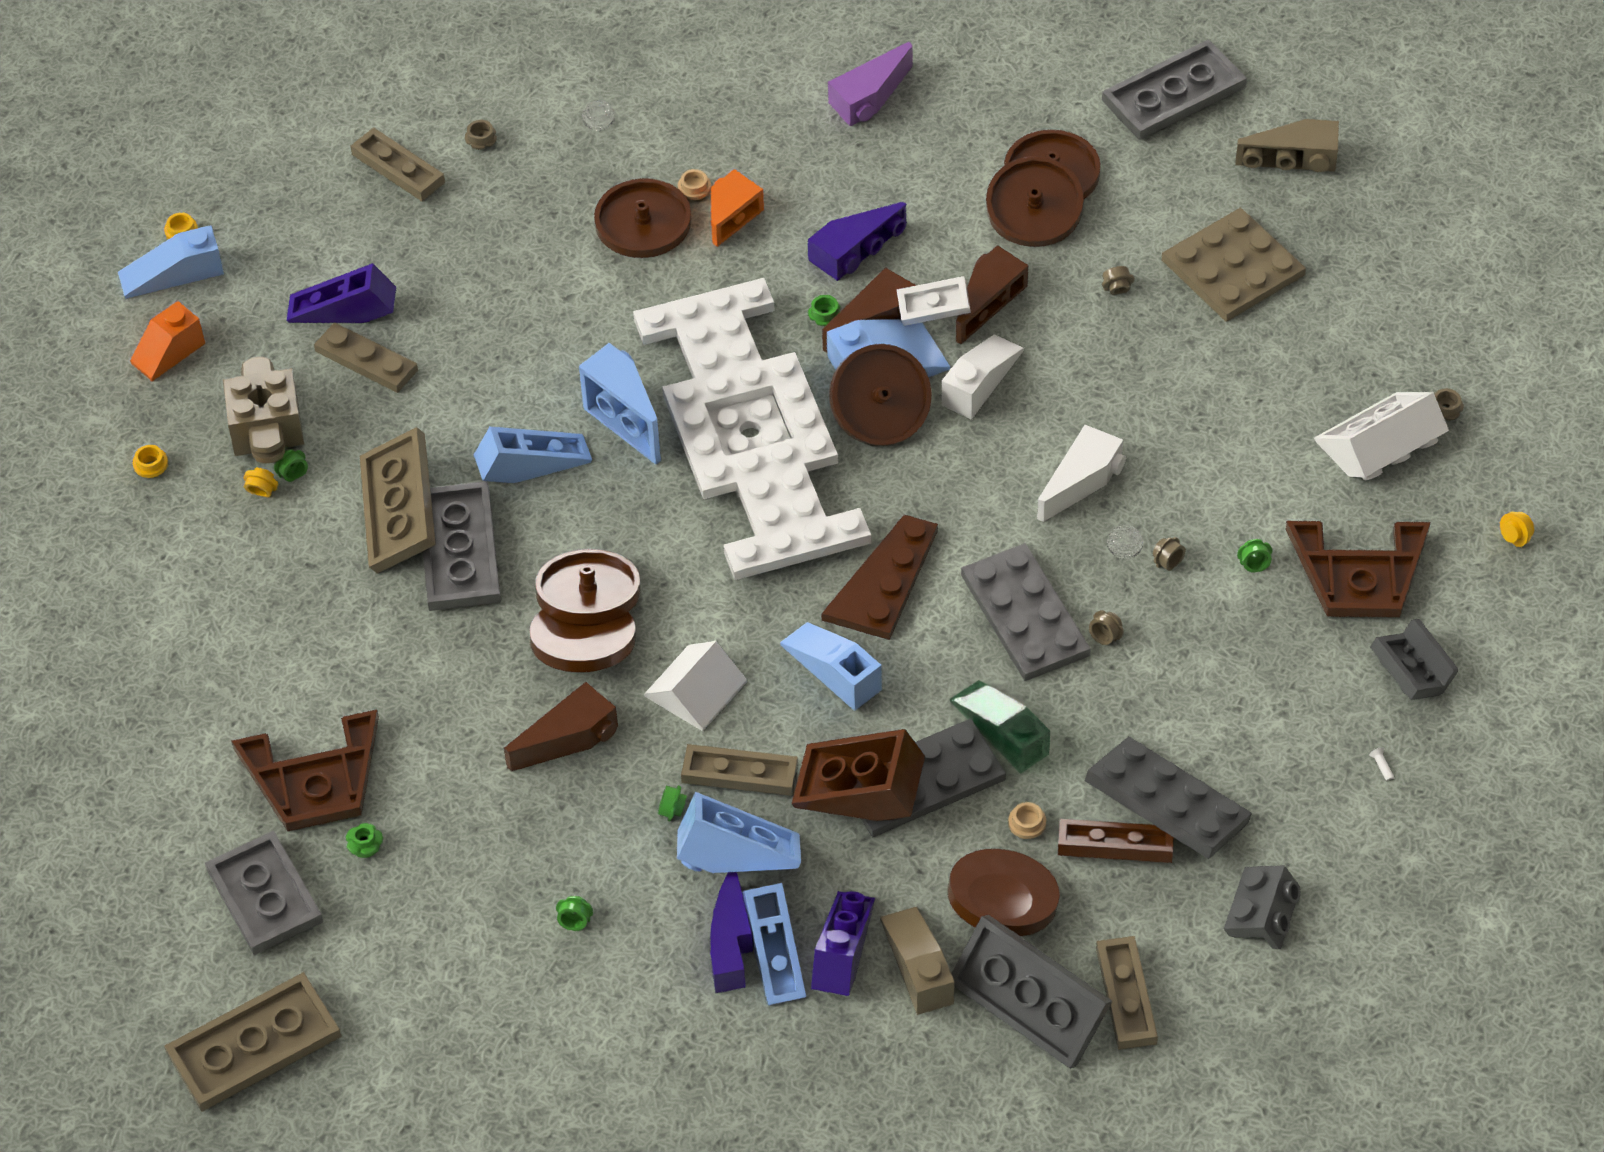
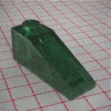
(1005, 724)

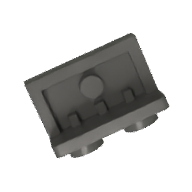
(1416, 661)
(1263, 904)

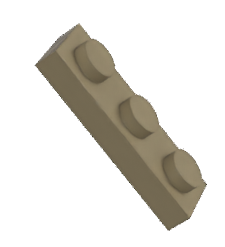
(397, 164)
(366, 357)
(739, 769)
(1127, 989)

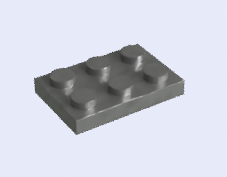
(264, 892)

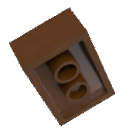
(861, 776)

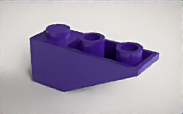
(851, 239)
(841, 943)

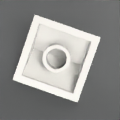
(698, 684)

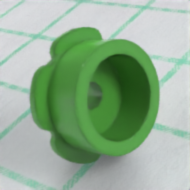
(821, 304)
(291, 465)
(1255, 555)
(672, 802)
(367, 847)
(574, 913)

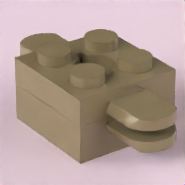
(263, 411)

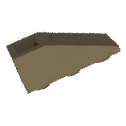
(1298, 145)

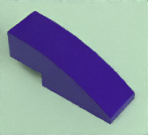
(729, 936)

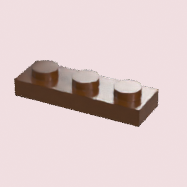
(1114, 841)

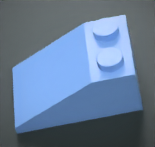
(911, 338)
(619, 400)
(732, 840)

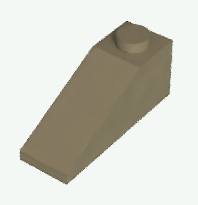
(919, 960)

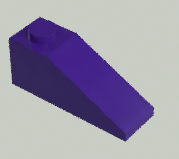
(344, 299)

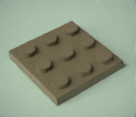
(1233, 264)

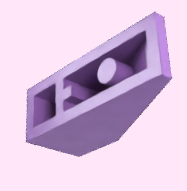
(867, 87)

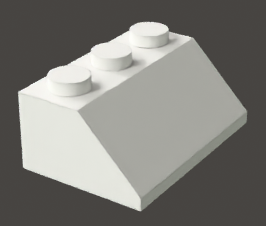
(1384, 433)

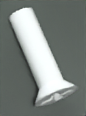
(1378, 755)

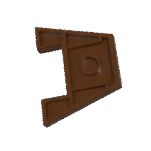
(1360, 580)
(318, 785)

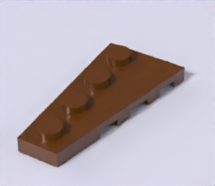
(882, 585)

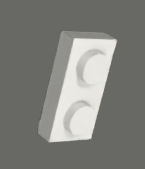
(933, 301)

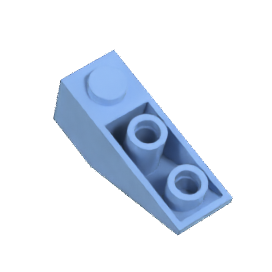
(836, 663)

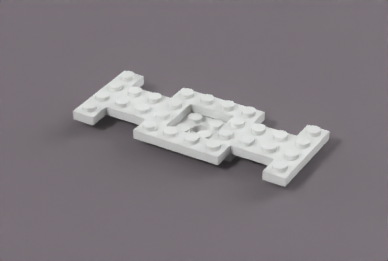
(735, 393)

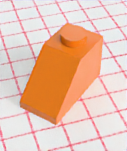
(733, 205)
(167, 341)

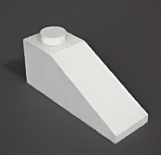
(978, 374)
(1082, 471)

